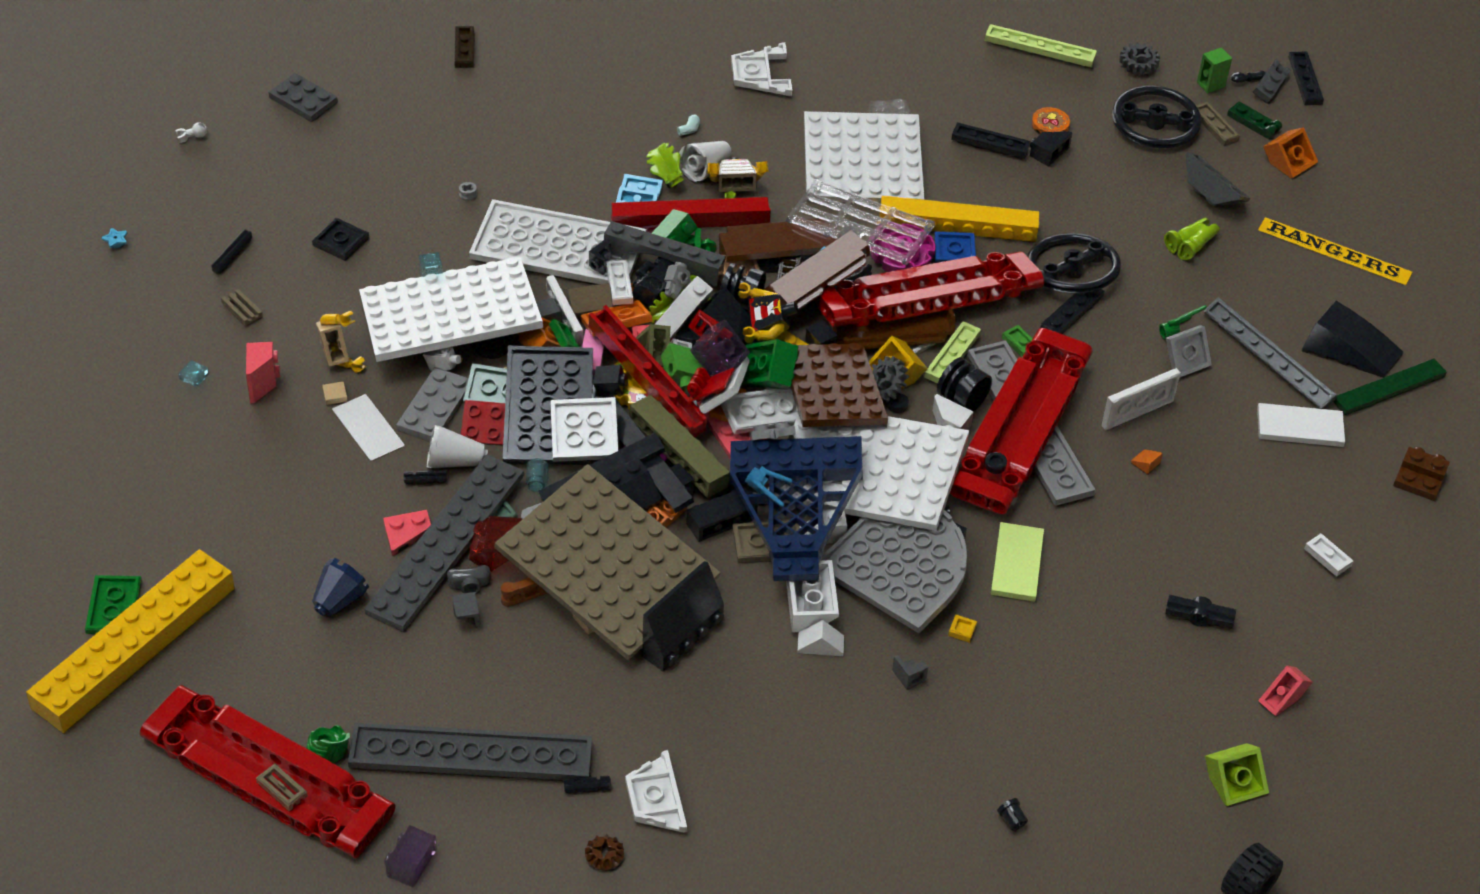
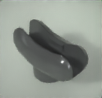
(469, 579)

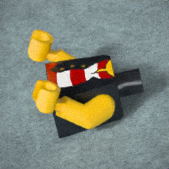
(767, 312)

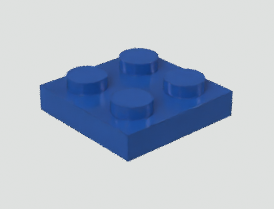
(953, 246)

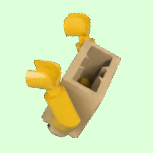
(333, 341)

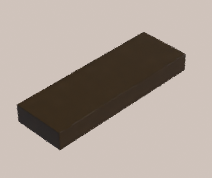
(464, 46)

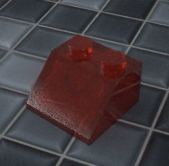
(485, 535)

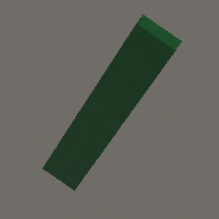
(1389, 386)

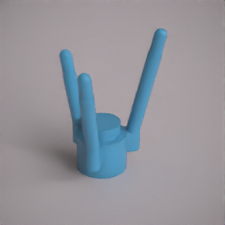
(757, 480)

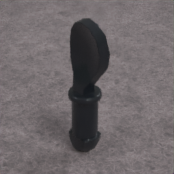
(1241, 77)

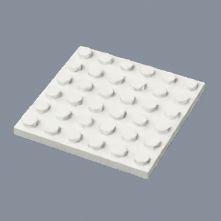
(864, 154)

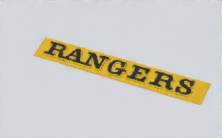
(1335, 251)

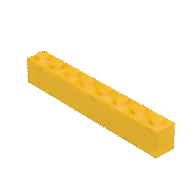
(969, 218)

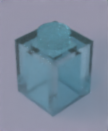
(430, 264)

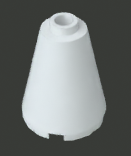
(698, 155)
(453, 450)

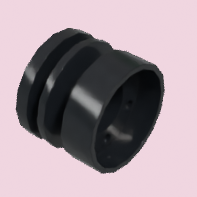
(734, 276)
(964, 384)

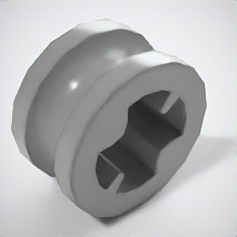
(467, 191)

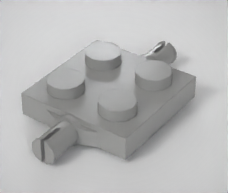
(763, 432)

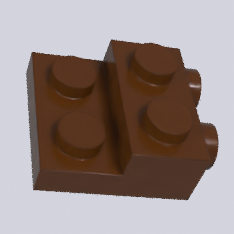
(1421, 473)

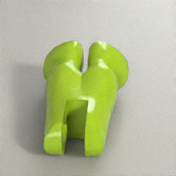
(1190, 238)

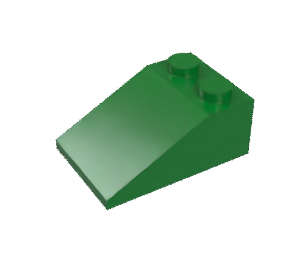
(770, 364)

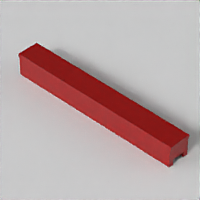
(702, 211)
(646, 370)

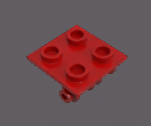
(703, 385)
(484, 421)

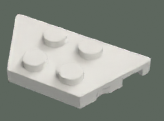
(656, 795)

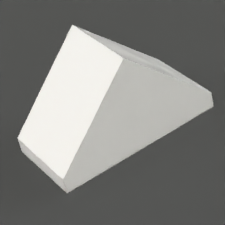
(821, 640)

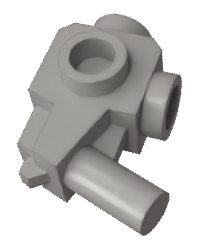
(676, 279)

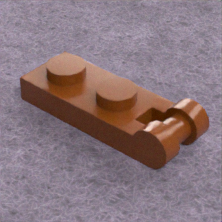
(520, 591)

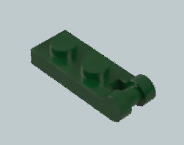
(1254, 120)

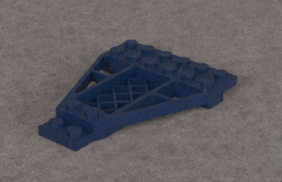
(804, 461)

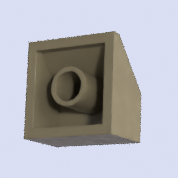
(588, 298)

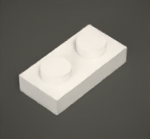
(1328, 554)

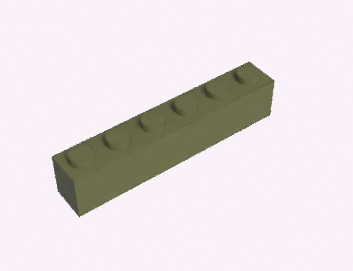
(680, 445)

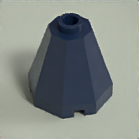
(337, 587)

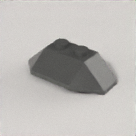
(1212, 183)

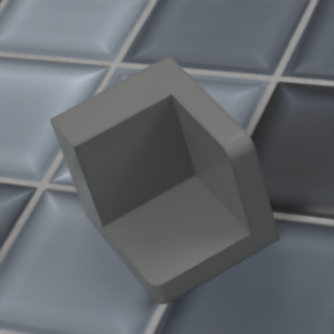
(466, 607)
(909, 672)

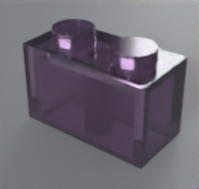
(410, 855)

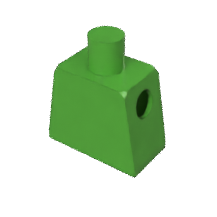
(679, 364)

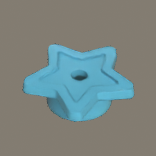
(115, 238)

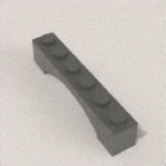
(700, 262)

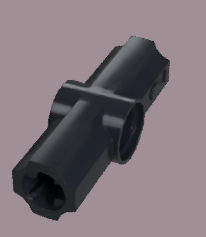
(1200, 611)

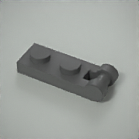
(1271, 81)

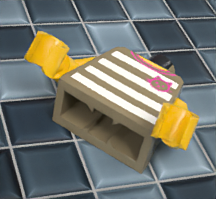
(737, 174)

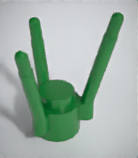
(1172, 327)

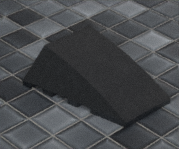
(1352, 340)

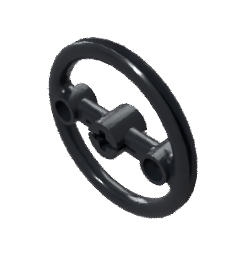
(1156, 116)
(1074, 262)

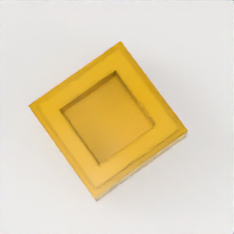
(962, 628)

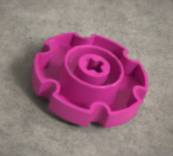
(921, 257)

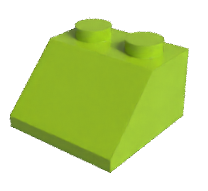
(1237, 773)

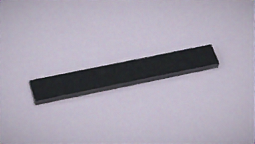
(663, 477)

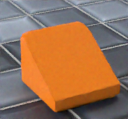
(1147, 460)

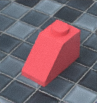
(1285, 690)

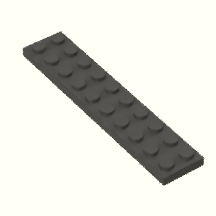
(443, 543)
(470, 751)

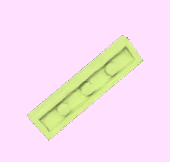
(956, 347)

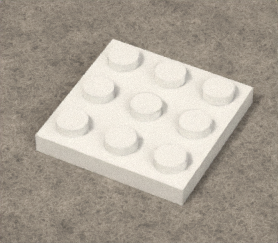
(583, 429)

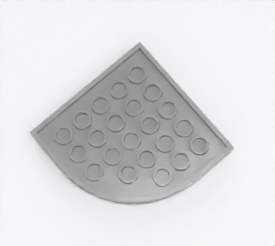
(901, 567)

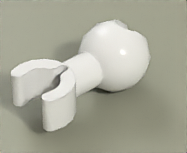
(198, 130)

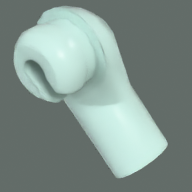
(691, 126)

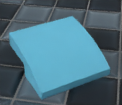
(639, 189)

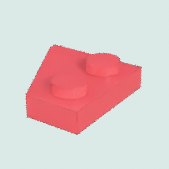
(405, 529)

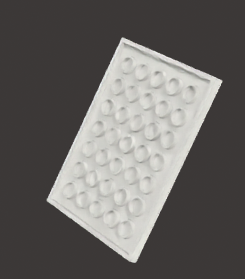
(450, 309)
(904, 470)

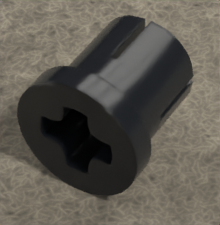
(1012, 814)

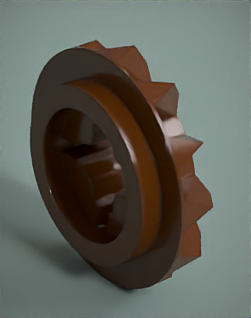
(612, 858)

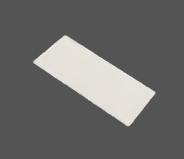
(368, 427)

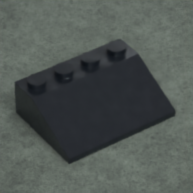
(682, 618)

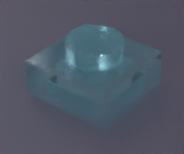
(193, 373)

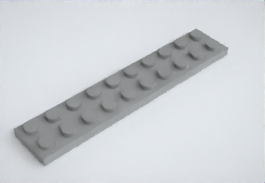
(1057, 465)

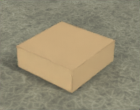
(334, 393)

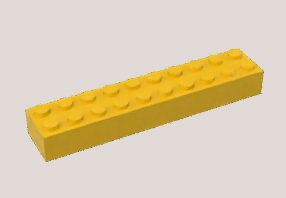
(130, 641)

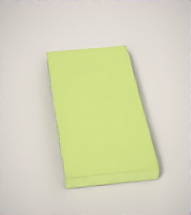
(1017, 562)

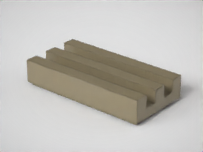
(245, 306)
(293, 799)

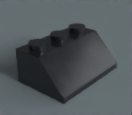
(636, 483)

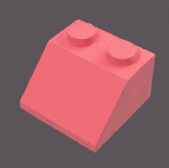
(261, 369)

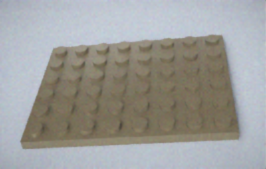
(600, 557)

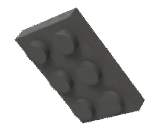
(303, 97)

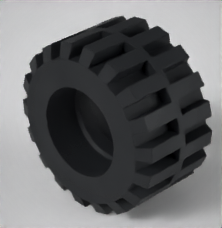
(1252, 872)

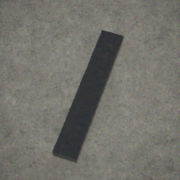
(643, 449)

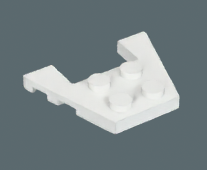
(753, 71)

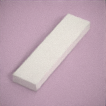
(568, 316)

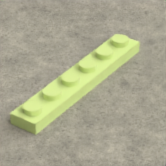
(1040, 45)

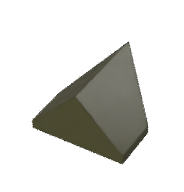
(655, 340)

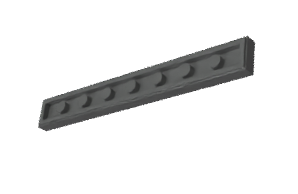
(1270, 354)

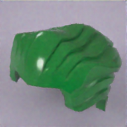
(328, 743)

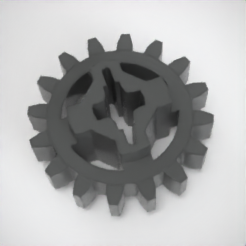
(1139, 58)
(890, 377)

